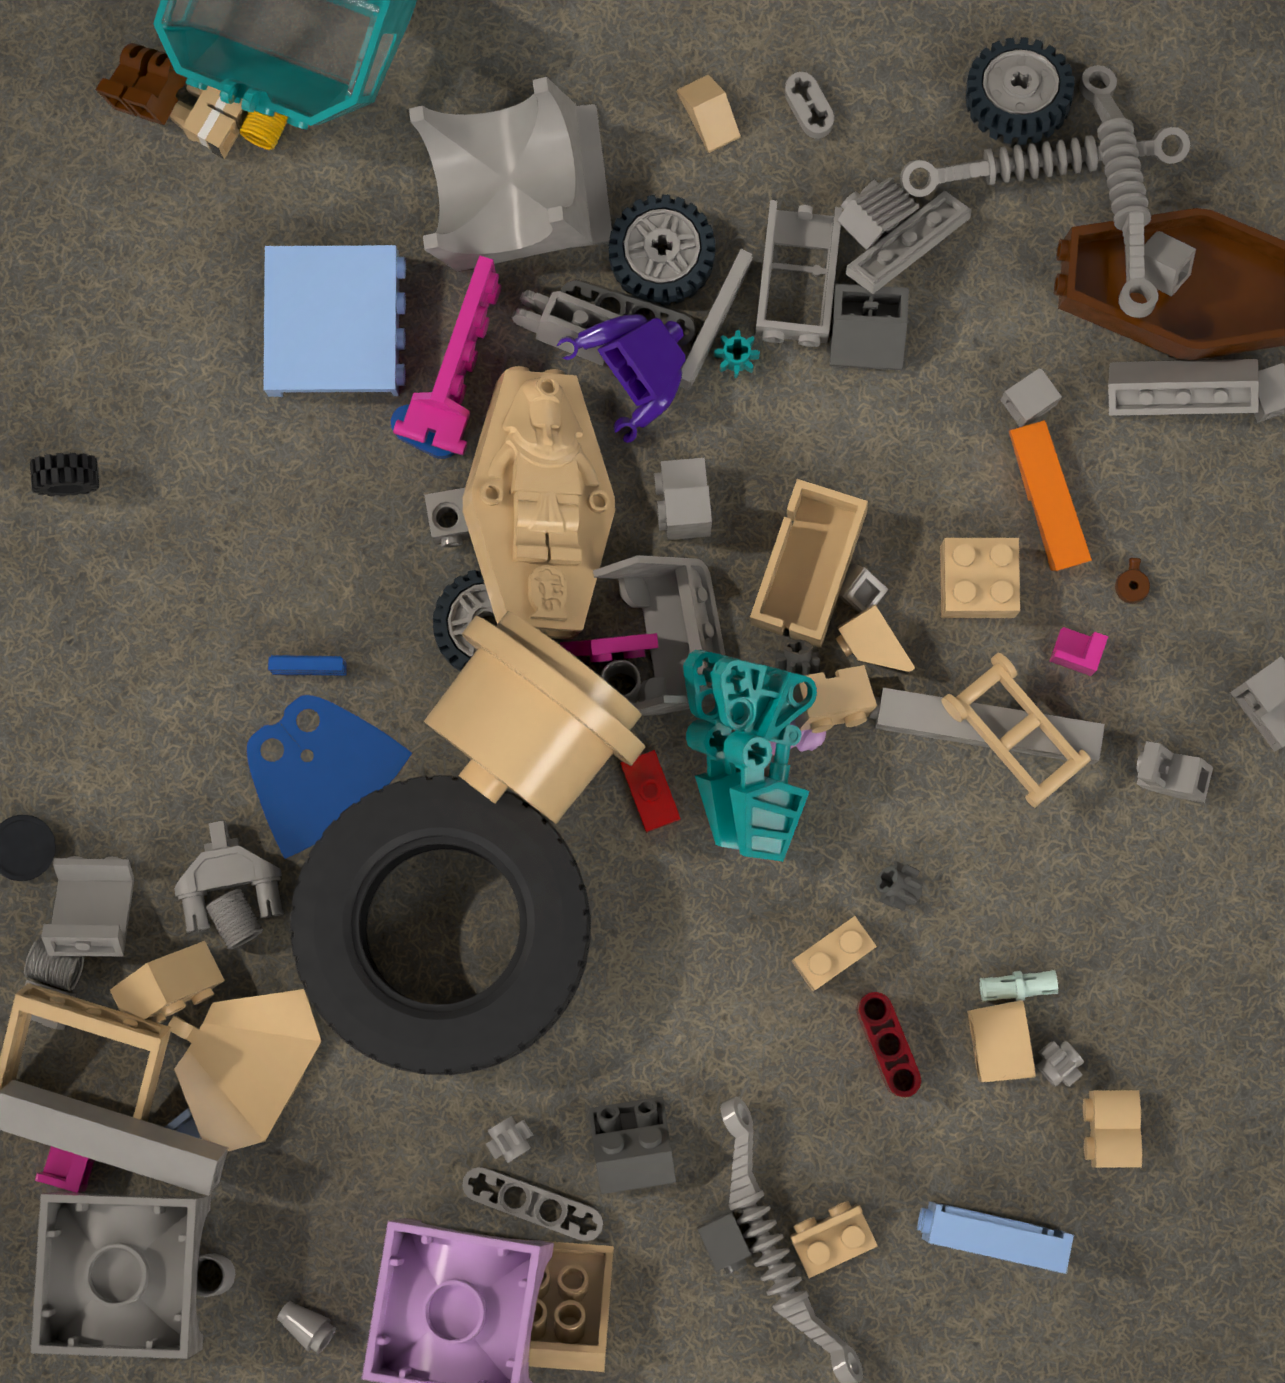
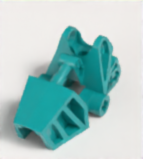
(740, 802)

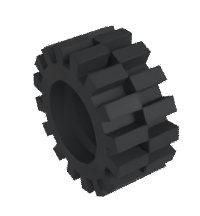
(64, 474)

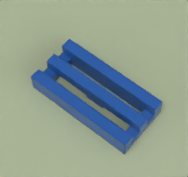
(307, 665)

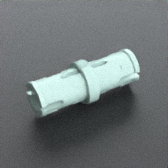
(1018, 986)

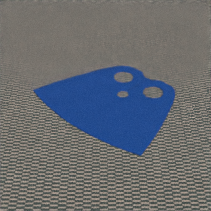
(346, 765)

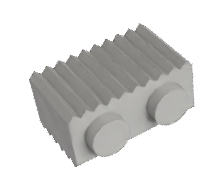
(876, 211)

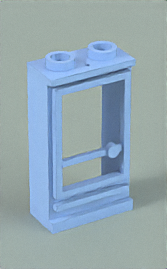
(995, 1236)

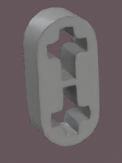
(816, 101)

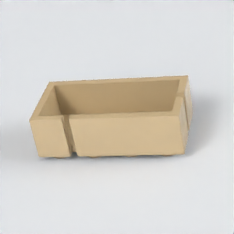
(809, 562)

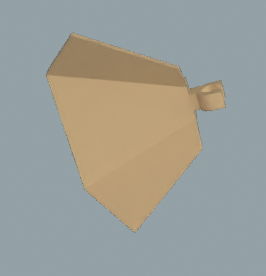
(245, 1064)

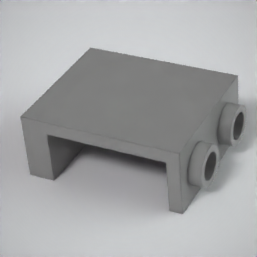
(90, 907)

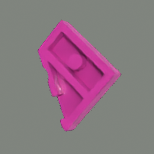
(602, 648)

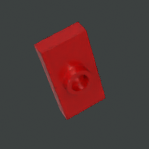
(650, 792)

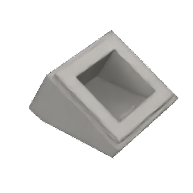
(861, 588)

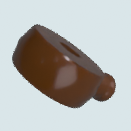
(1136, 577)

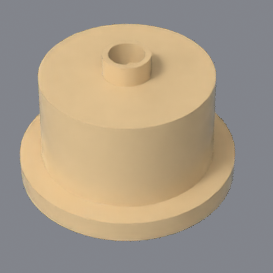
(532, 717)

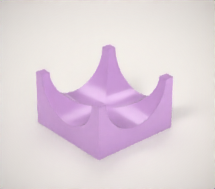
(453, 1306)

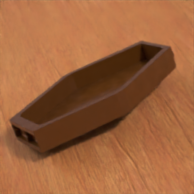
(1223, 307)

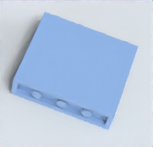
(333, 319)

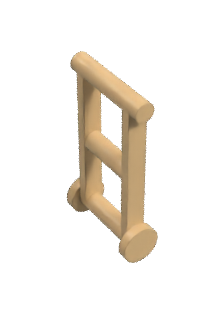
(1004, 672)

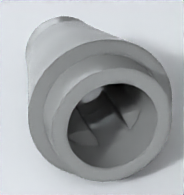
(306, 1326)

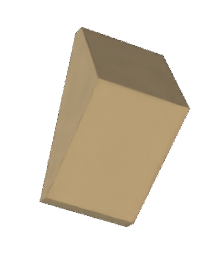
(709, 112)

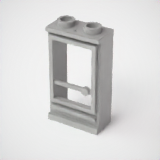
(803, 231)

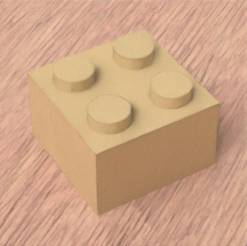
(980, 578)

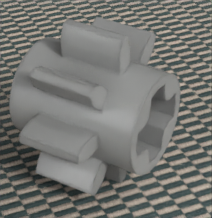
(1060, 1063)
(509, 1139)

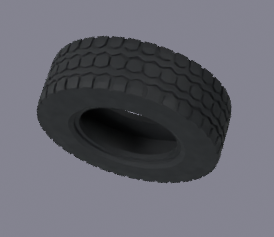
(335, 904)

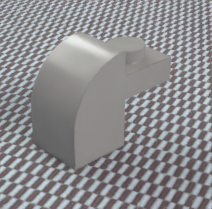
(1173, 773)

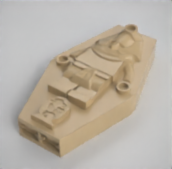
(539, 501)

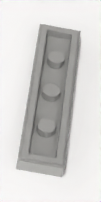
(908, 242)
(715, 318)

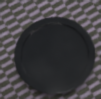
(25, 847)

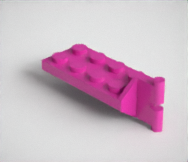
(442, 409)

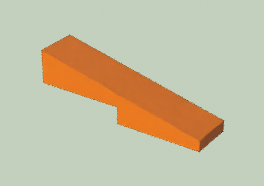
(1049, 496)

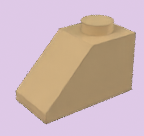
(873, 641)

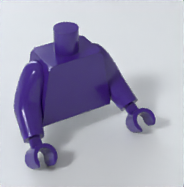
(643, 360)

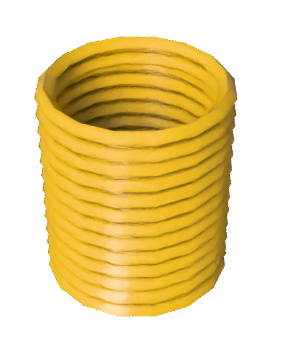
(263, 129)

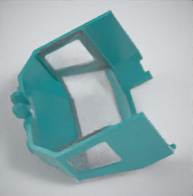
(285, 54)

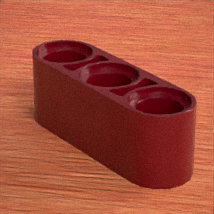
(902, 1057)

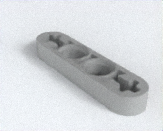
(534, 1198)

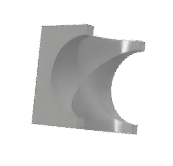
(507, 179)
(118, 1275)

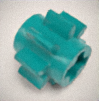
(745, 349)

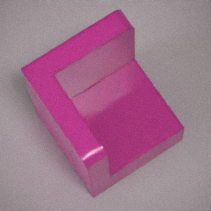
(1078, 650)
(66, 1170)

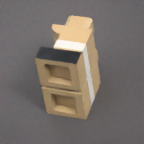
(210, 120)

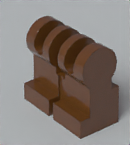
(143, 84)

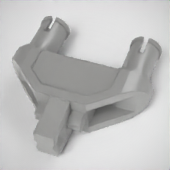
(223, 867)

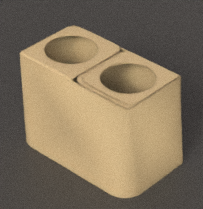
(1001, 1042)

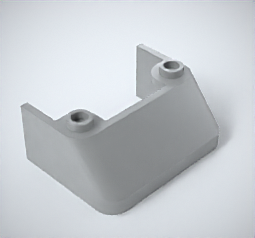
(681, 610)

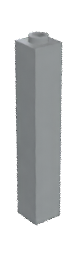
(927, 717)
(111, 1137)

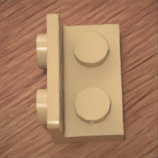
(833, 1239)

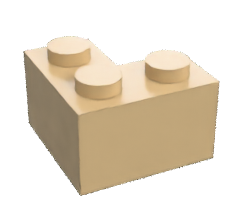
(168, 982)

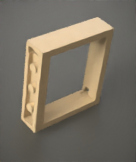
(90, 1018)

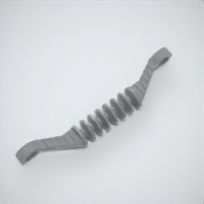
(1033, 161)
(1125, 186)
(792, 1304)

